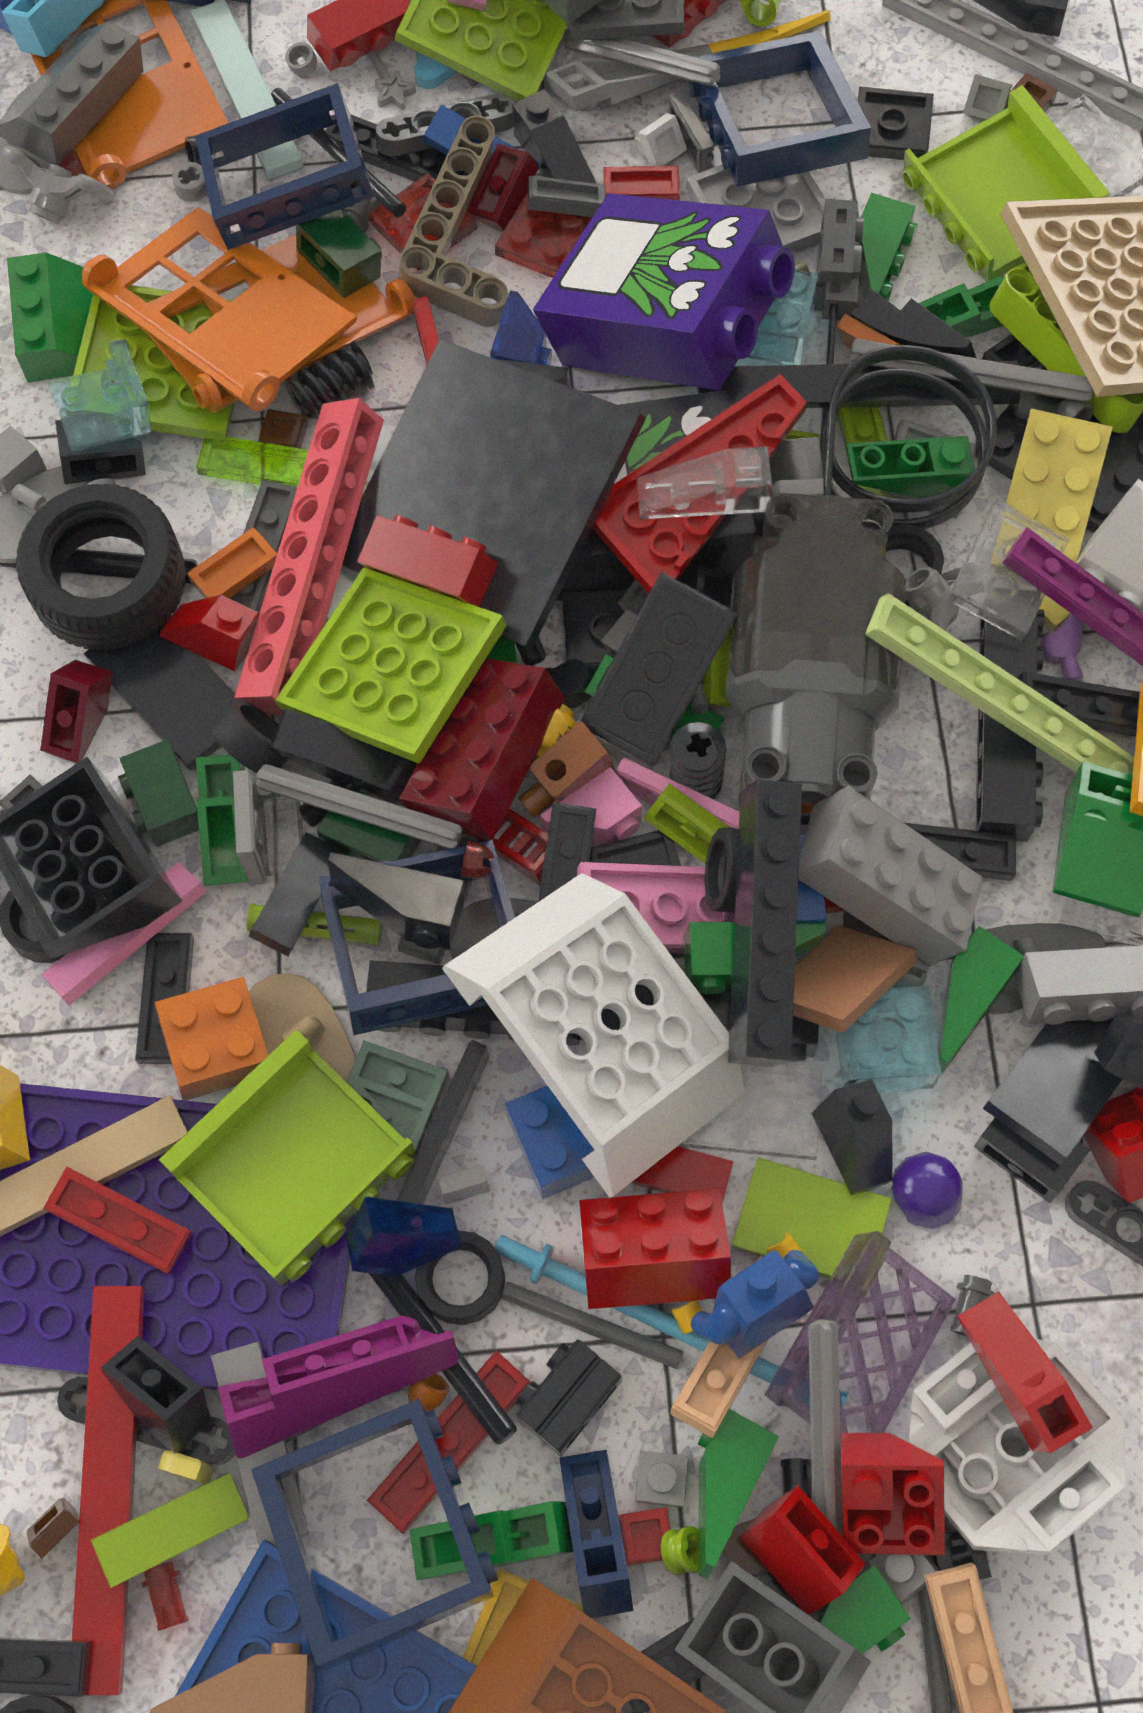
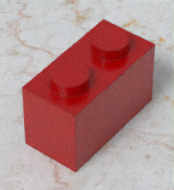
(803, 1550)

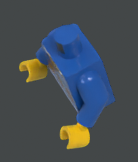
(756, 1300)

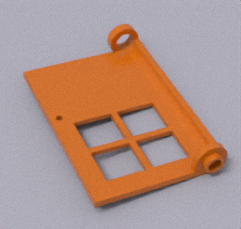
(155, 110)
(367, 304)
(253, 338)

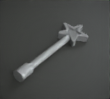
(390, 87)

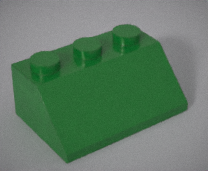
(47, 314)

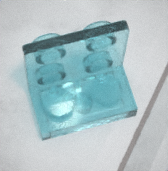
(103, 403)

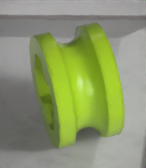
(680, 1550)

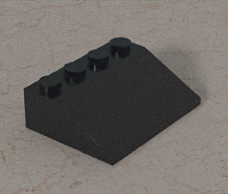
(80, 863)

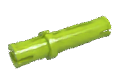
(366, 929)

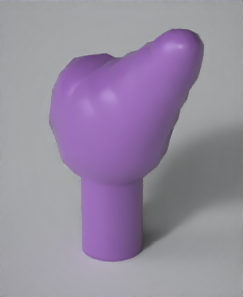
(1064, 646)

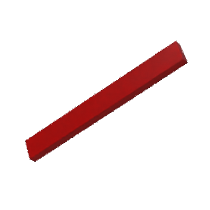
(106, 1487)

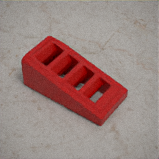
(531, 865)

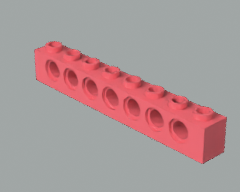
(310, 549)

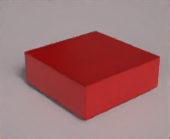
(643, 1535)

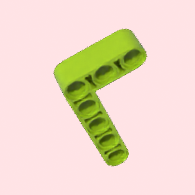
(1029, 318)

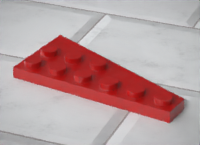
(673, 542)

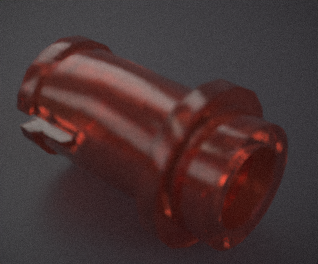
(165, 1595)

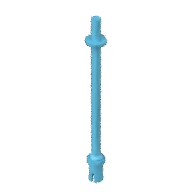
(544, 1265)

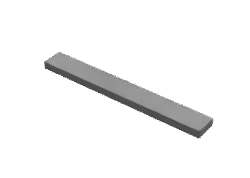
(1027, 55)

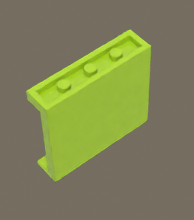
(998, 162)
(288, 1158)

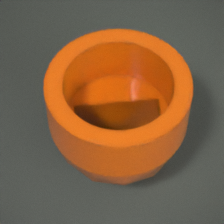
(429, 1391)

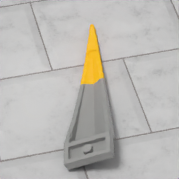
(610, 82)

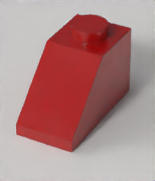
(213, 629)

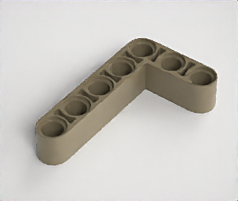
(444, 224)

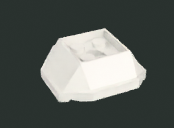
(1007, 1500)

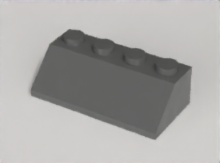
(74, 92)

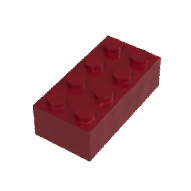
(485, 748)

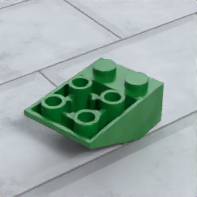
(1101, 842)

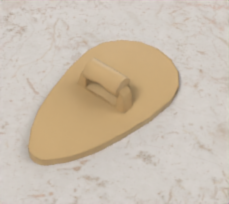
(294, 1003)

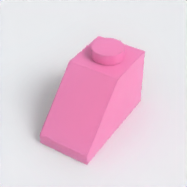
(617, 808)

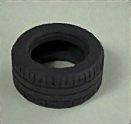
(88, 515)

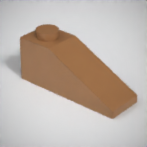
(259, 1684)

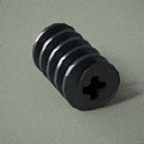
(330, 379)
(698, 758)

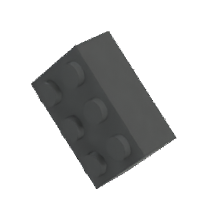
(770, 1649)

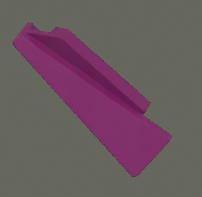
(330, 1380)

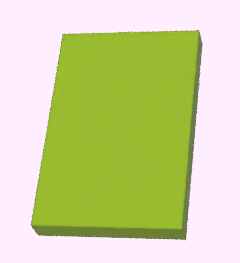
(810, 1208)

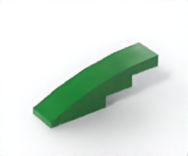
(966, 309)

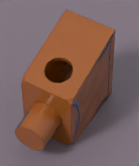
(565, 768)

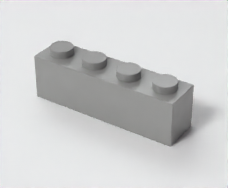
(1081, 984)

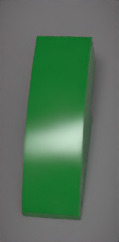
(217, 820)
(507, 1536)

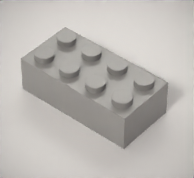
(889, 876)

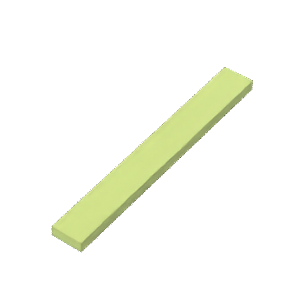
(991, 688)

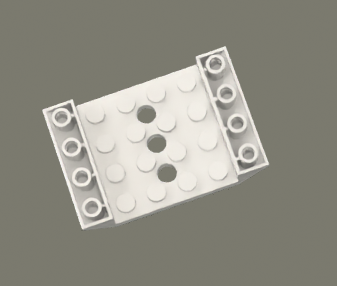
(636, 1085)

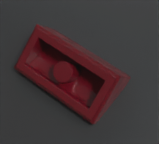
(502, 186)

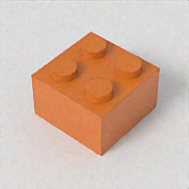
(211, 1037)

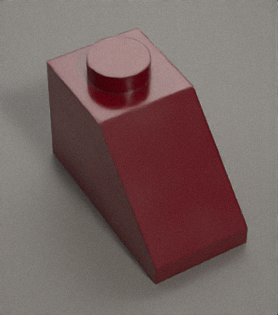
(74, 709)

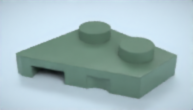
(398, 1088)

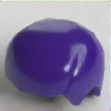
(927, 1189)

